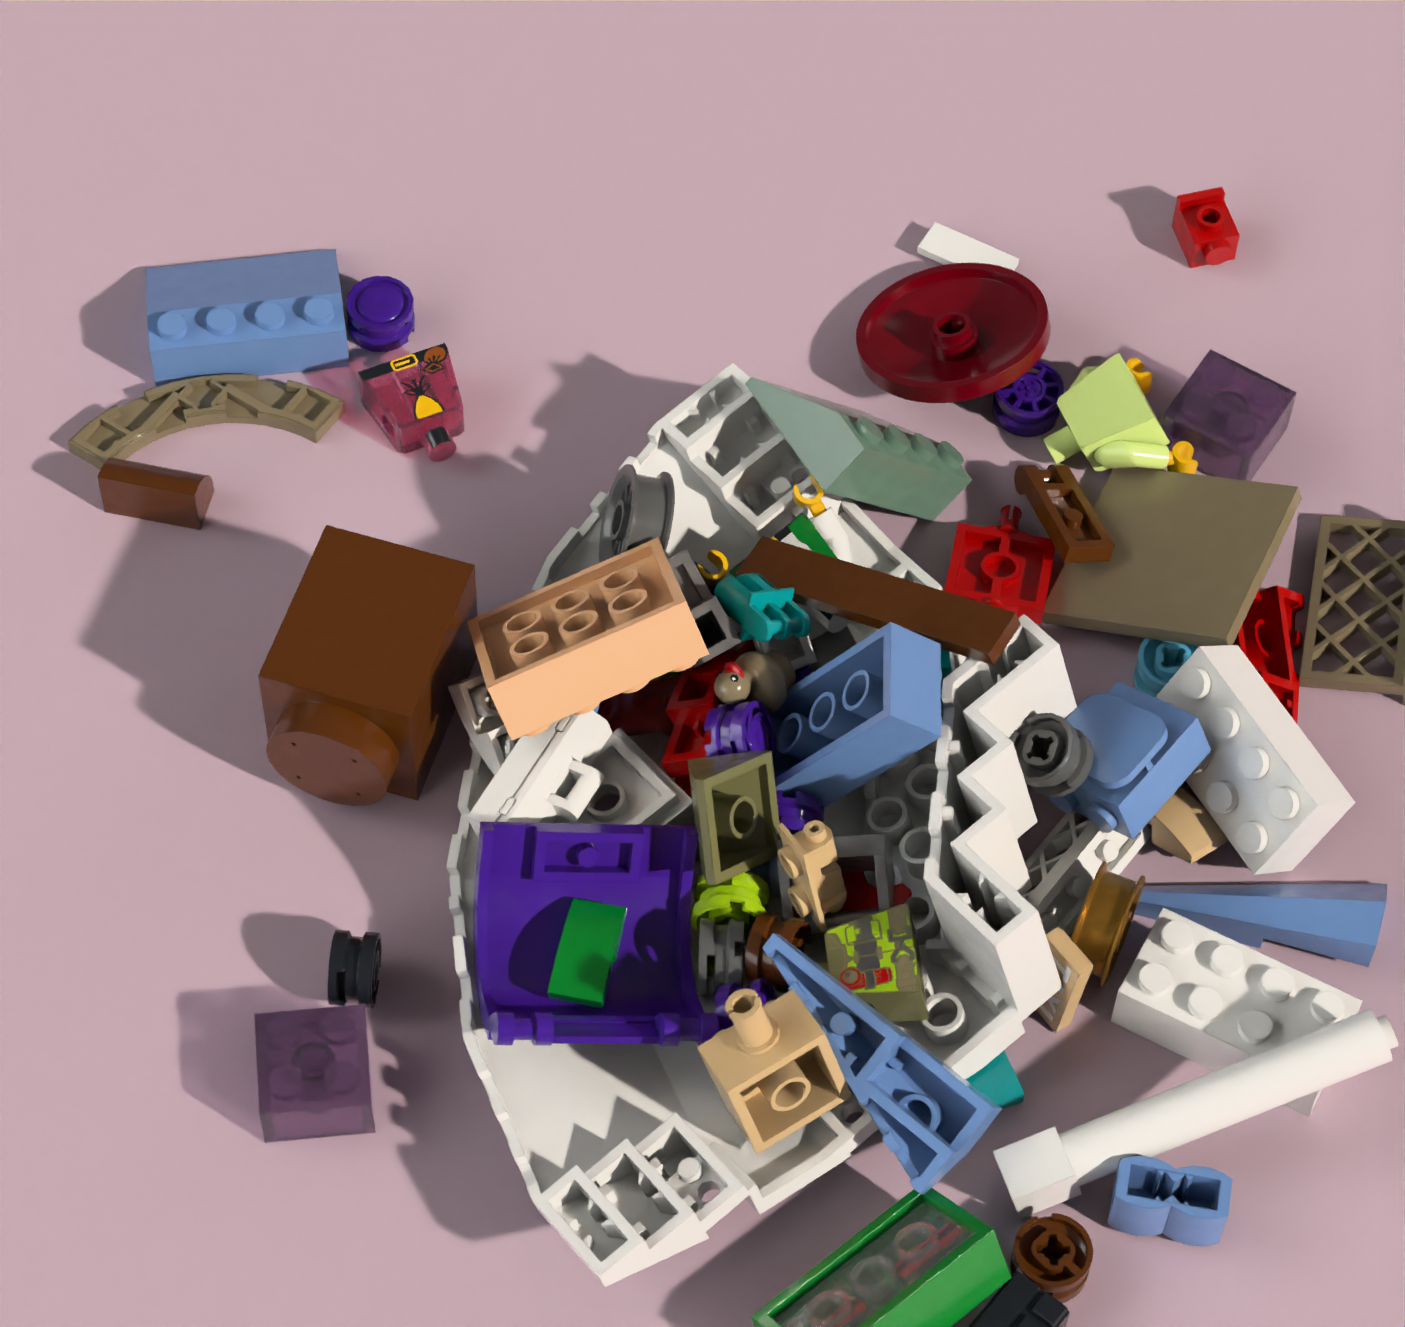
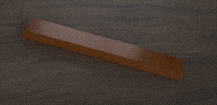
(881, 598)

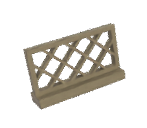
(1369, 534)

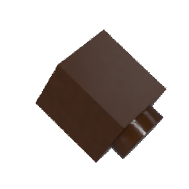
(366, 668)

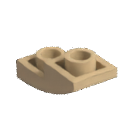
(1185, 828)

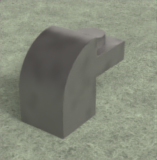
(706, 610)

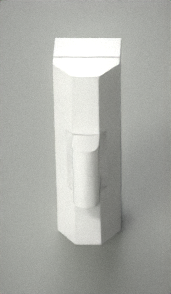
(543, 771)

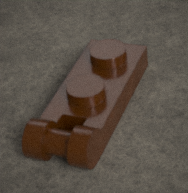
(1064, 513)

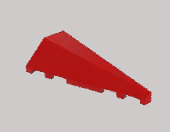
(1270, 639)

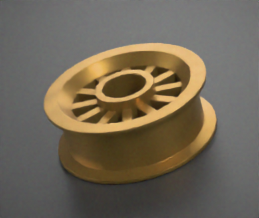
(1106, 919)

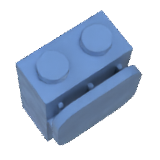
(1138, 758)

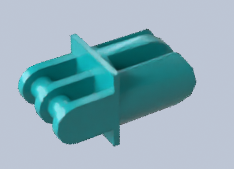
(761, 608)

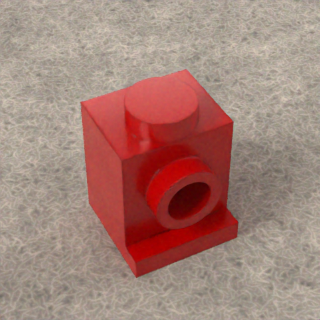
(1205, 228)

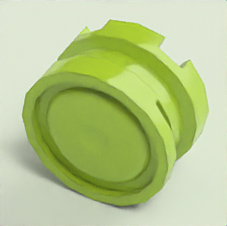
(733, 899)

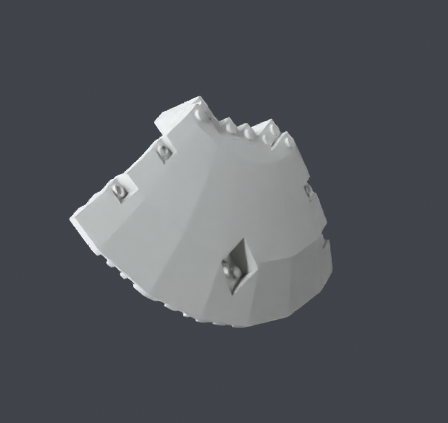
(636, 1133)

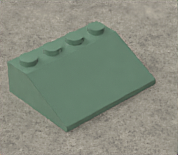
(864, 455)

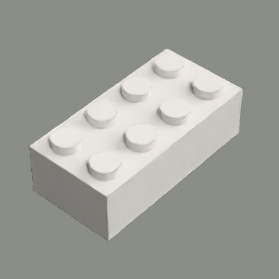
(1263, 772)
(1221, 998)

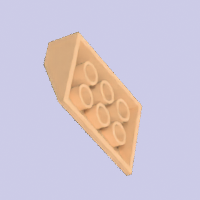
(585, 639)

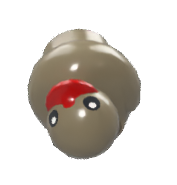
(757, 678)

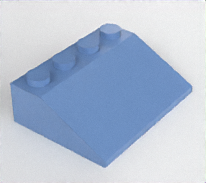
(246, 316)

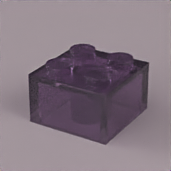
(1228, 417)
(314, 1073)

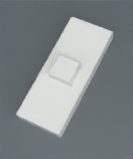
(952, 247)

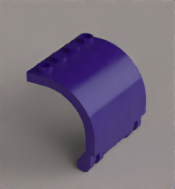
(520, 910)

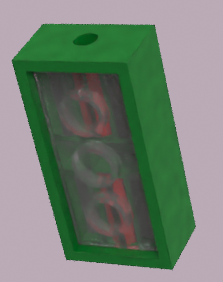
(907, 1268)

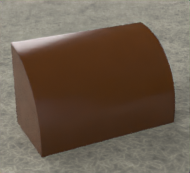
(155, 493)

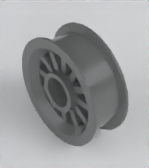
(636, 512)

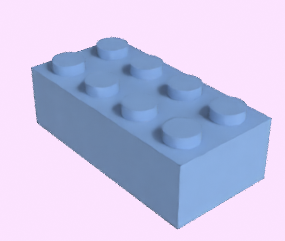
(859, 715)

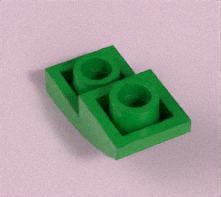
(587, 952)

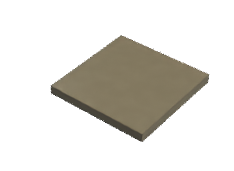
(1181, 557)

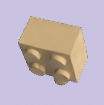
(773, 1067)

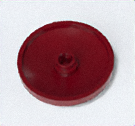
(953, 332)

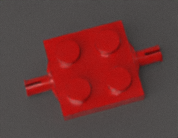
(1002, 566)

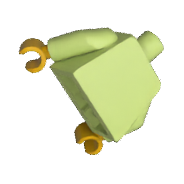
(1115, 421)

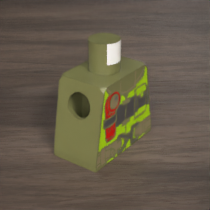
(880, 962)

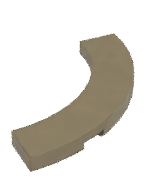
(206, 402)

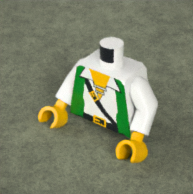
(818, 533)

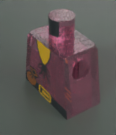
(416, 402)

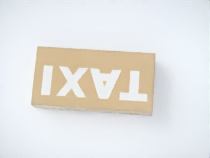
(1074, 973)

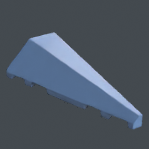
(1318, 918)
(915, 1099)

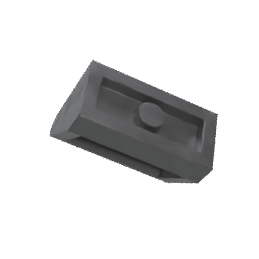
(854, 854)

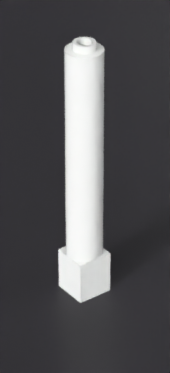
(1053, 1165)

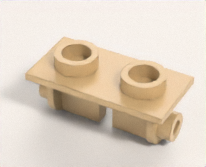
(815, 875)

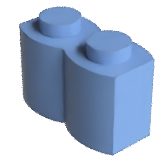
(1181, 1202)

